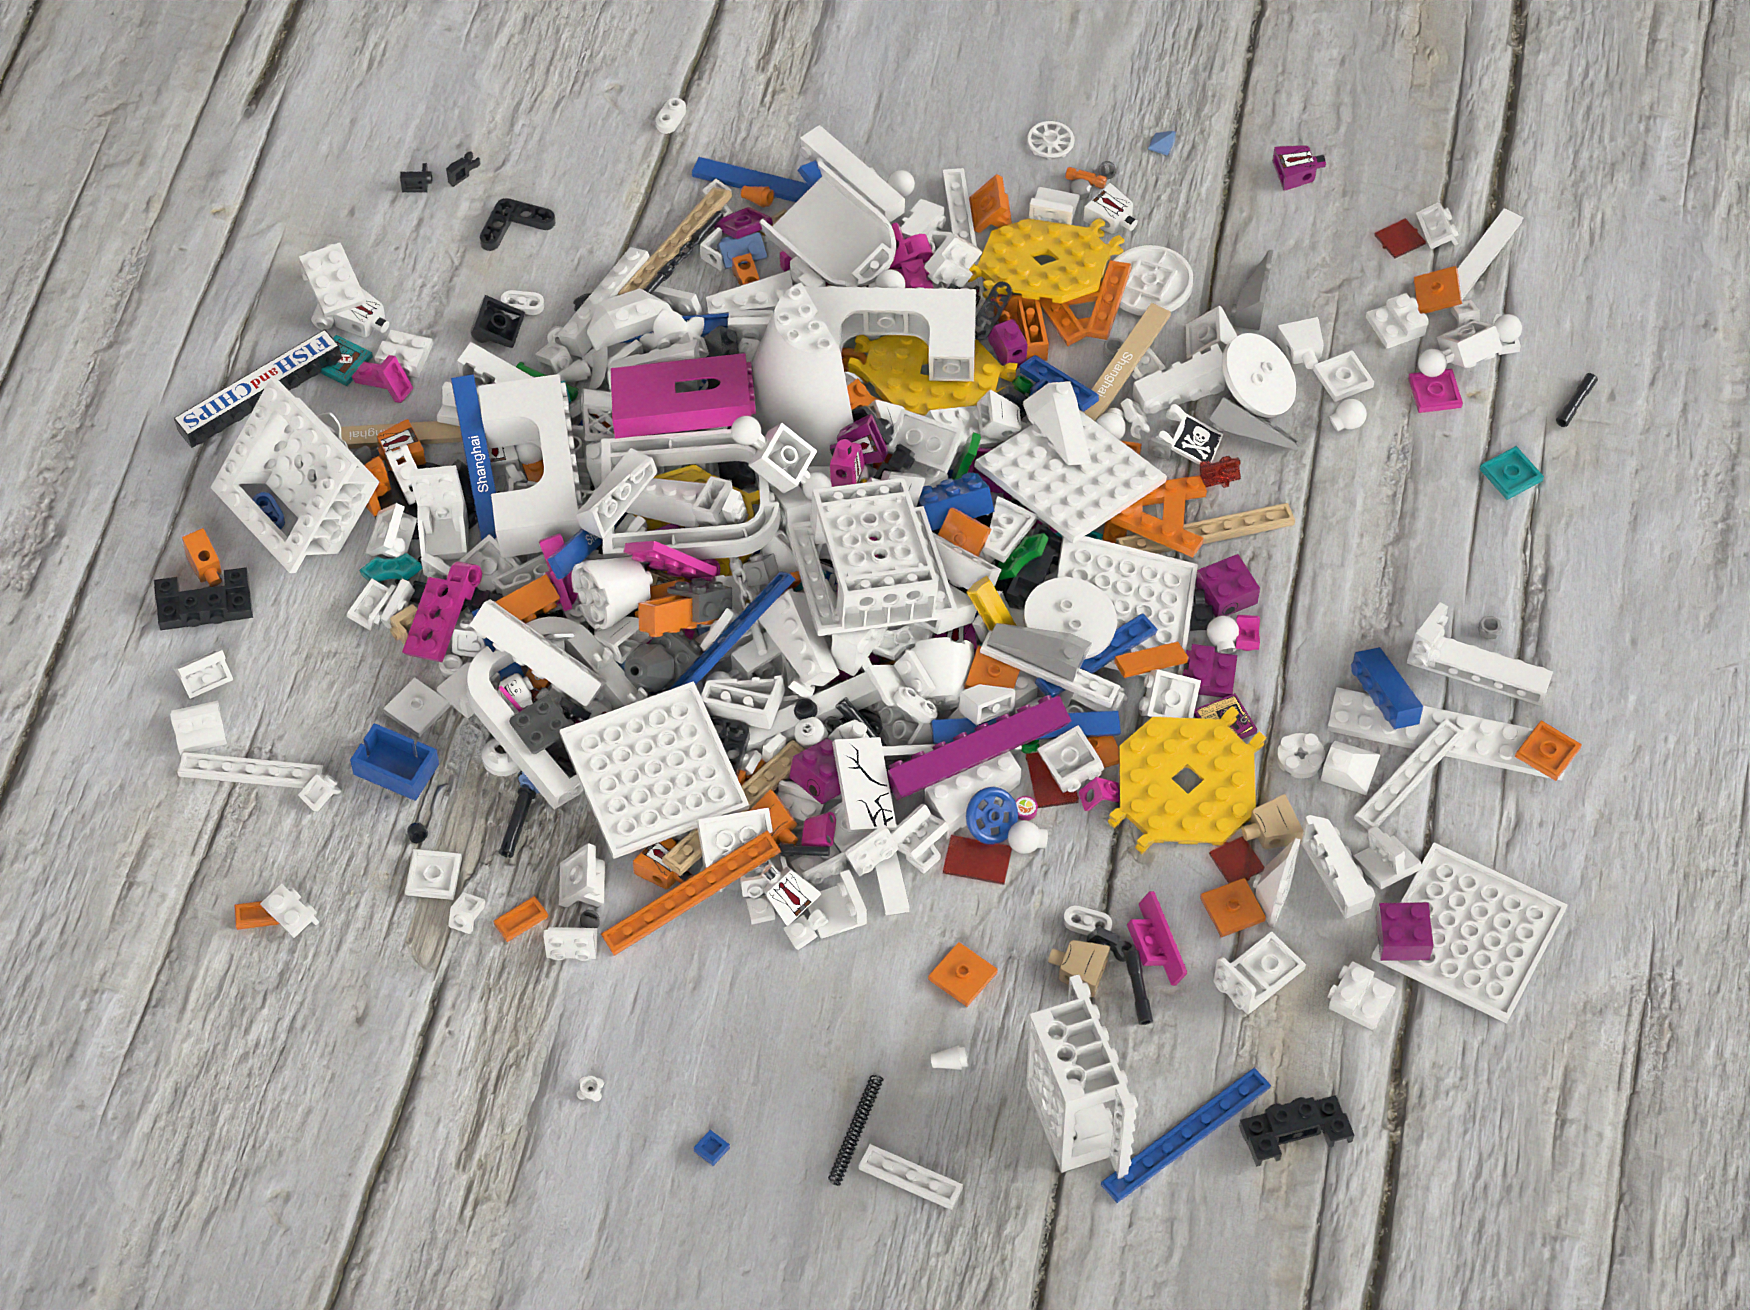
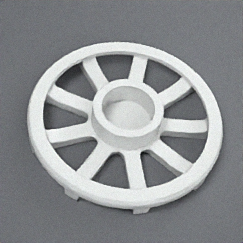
(1050, 140)

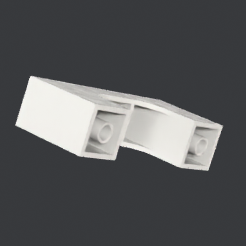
(936, 316)
(536, 415)

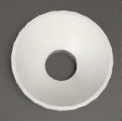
(497, 763)

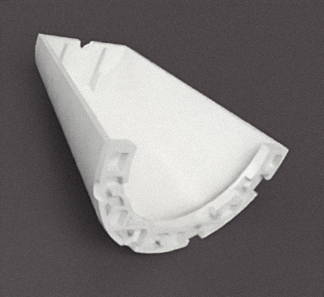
(801, 376)

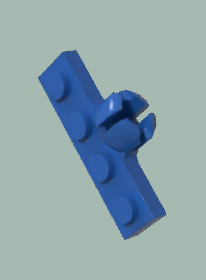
(1044, 373)

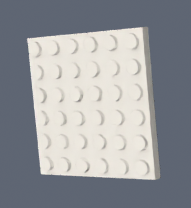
(1071, 496)
(1136, 585)
(653, 769)
(1483, 932)

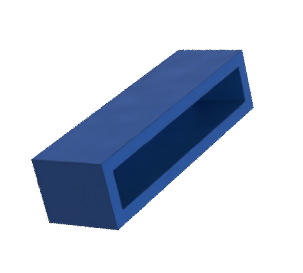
(1387, 688)

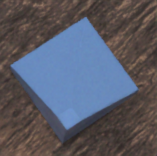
(1162, 142)

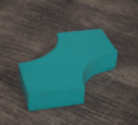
(396, 568)

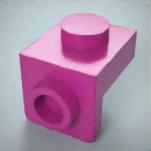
(1248, 632)

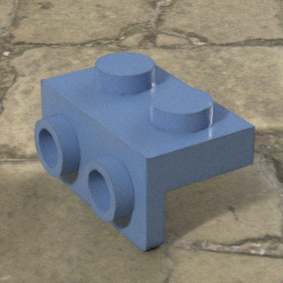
(736, 247)

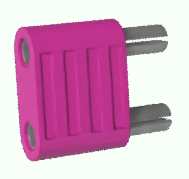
(818, 830)

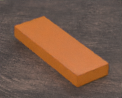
(1151, 659)

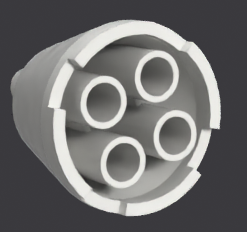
(610, 589)
(948, 668)

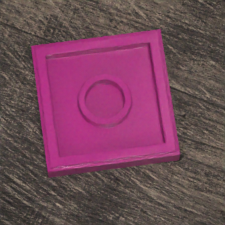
(1435, 392)

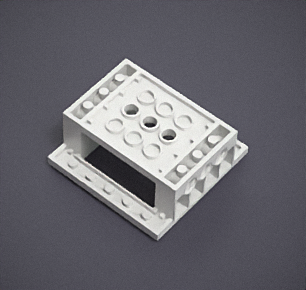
(270, 454)
(871, 591)
(1073, 1091)

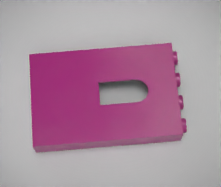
(648, 404)

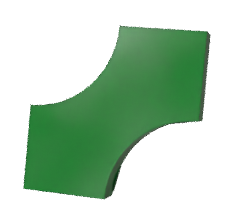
(967, 456)
(1028, 549)

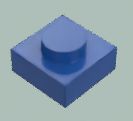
(711, 1147)

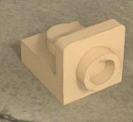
(402, 623)

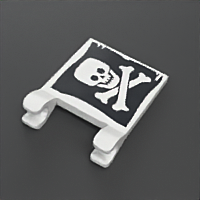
(1192, 438)

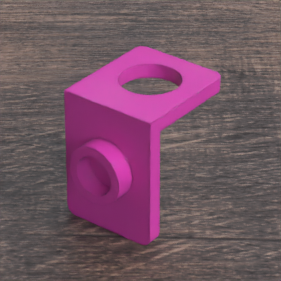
(1103, 789)

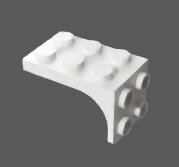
(331, 279)
(965, 419)
(862, 849)
(1257, 973)

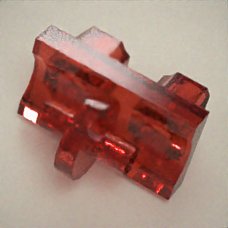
(1220, 472)

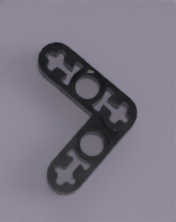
(512, 214)
(1005, 299)
(731, 742)

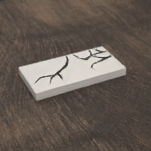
(864, 784)

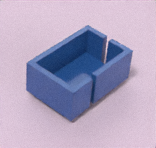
(965, 494)
(394, 762)

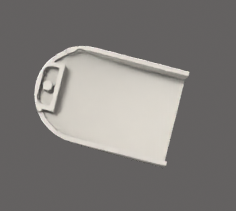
(836, 233)

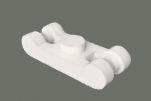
(402, 471)

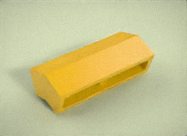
(989, 604)

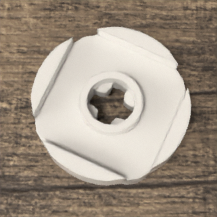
(1302, 743)

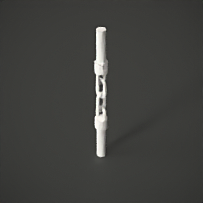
(737, 570)

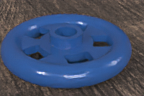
(974, 813)

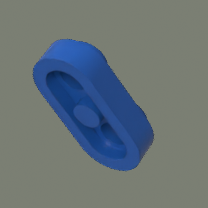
(271, 508)

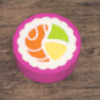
(1026, 807)

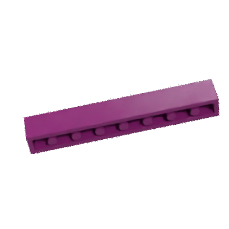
(978, 747)

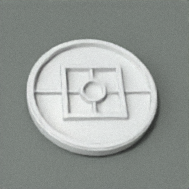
(1155, 277)
(1259, 375)
(1073, 608)

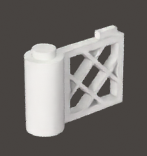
(597, 403)

